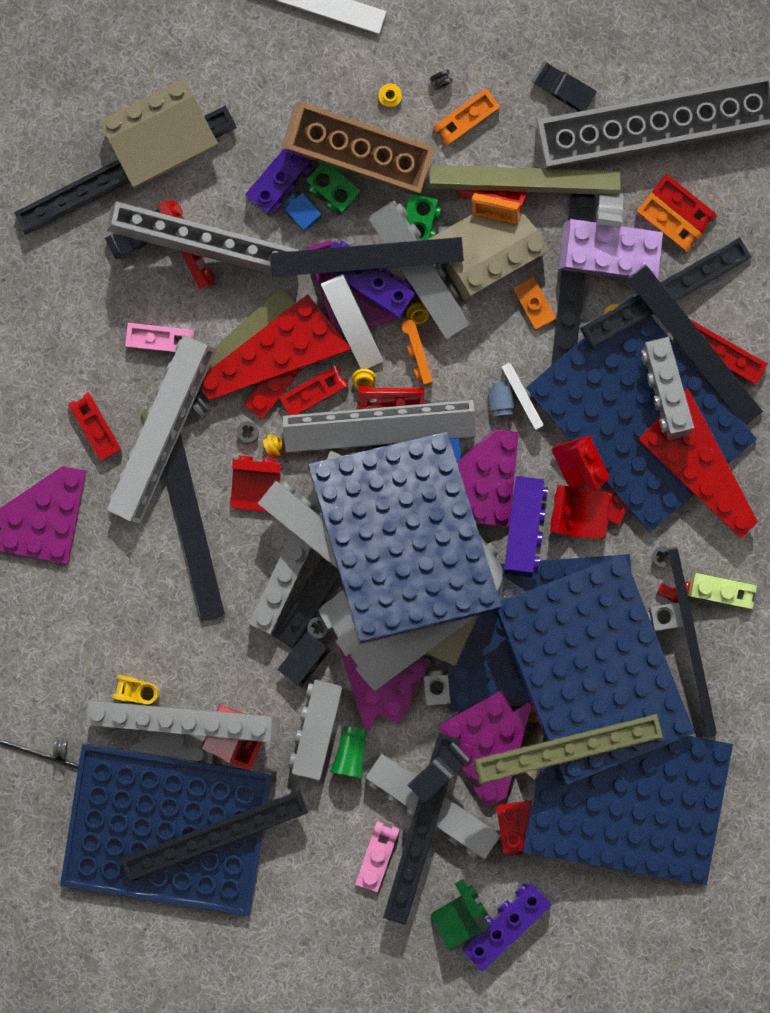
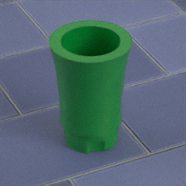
(350, 753)

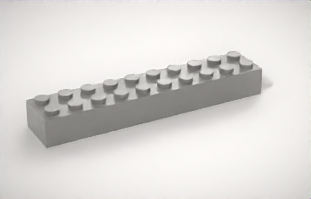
(655, 123)

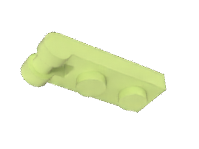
(721, 590)

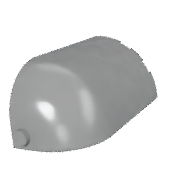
(385, 658)

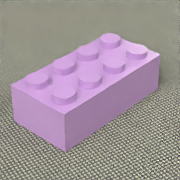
(608, 249)

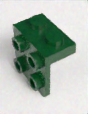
(461, 918)

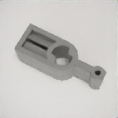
(609, 210)

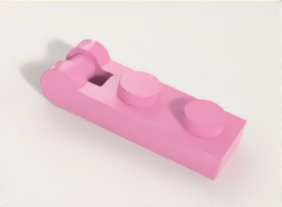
(154, 337)
(376, 857)

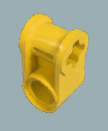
(134, 690)

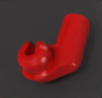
(671, 593)

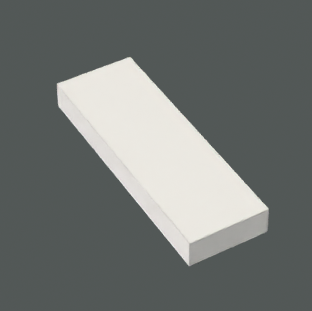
(522, 396)

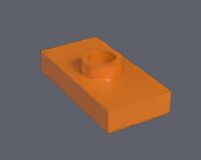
(495, 209)
(534, 303)

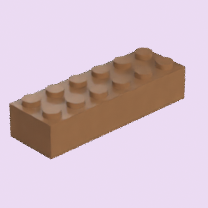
(357, 148)

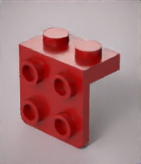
(581, 463)
(252, 481)
(580, 512)
(512, 825)

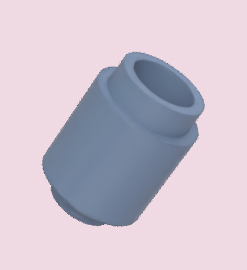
(501, 399)

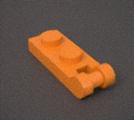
(467, 116)
(668, 222)
(416, 351)

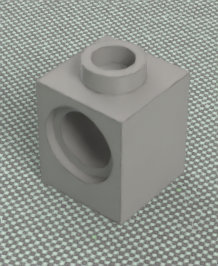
(674, 612)
(442, 698)

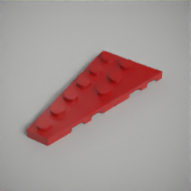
(283, 346)
(702, 469)

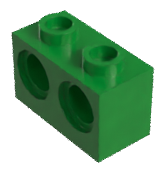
(337, 184)
(422, 222)

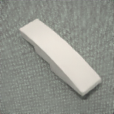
(352, 322)

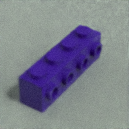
(278, 180)
(378, 287)
(524, 526)
(507, 925)

